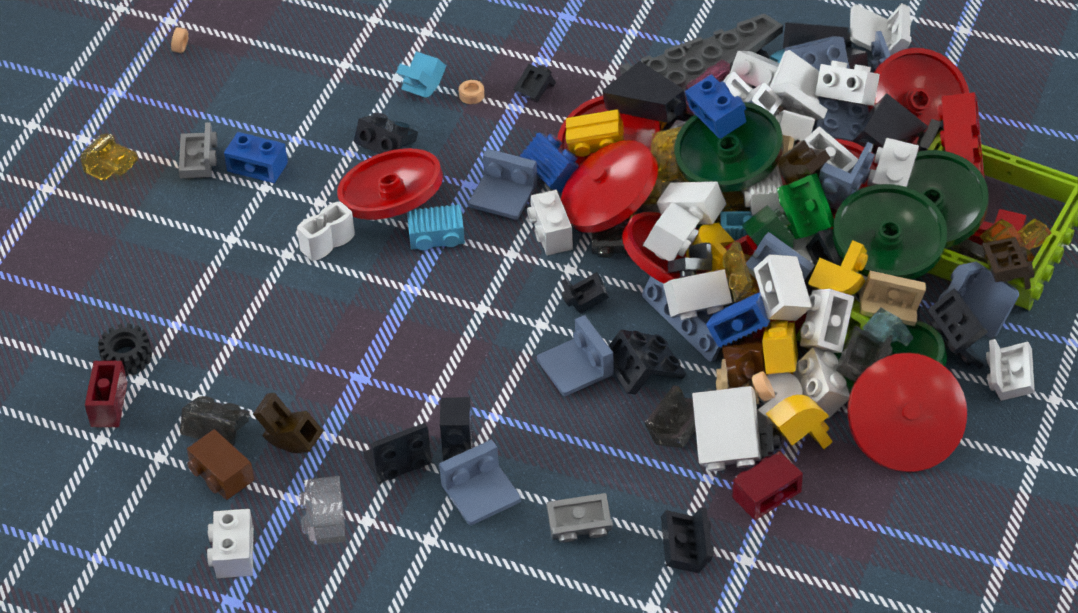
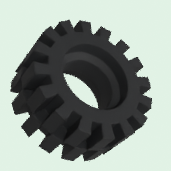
(122, 338)

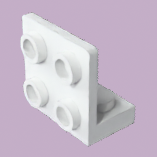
(796, 85)

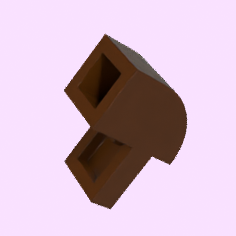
(743, 360)

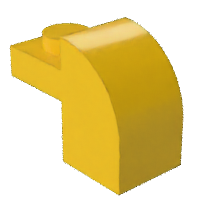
(718, 238)
(843, 277)
(799, 416)

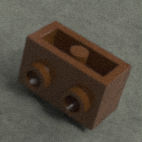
(219, 465)

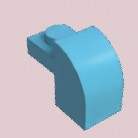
(422, 75)

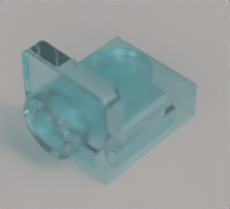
(885, 323)

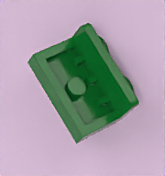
(806, 206)

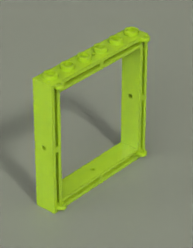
(1039, 180)

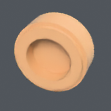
(179, 40)
(471, 92)
(763, 386)

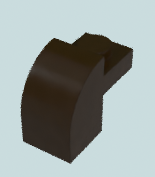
(802, 162)
(286, 430)

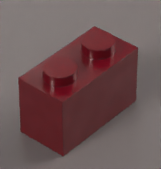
(106, 394)
(767, 485)

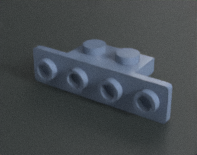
(692, 329)

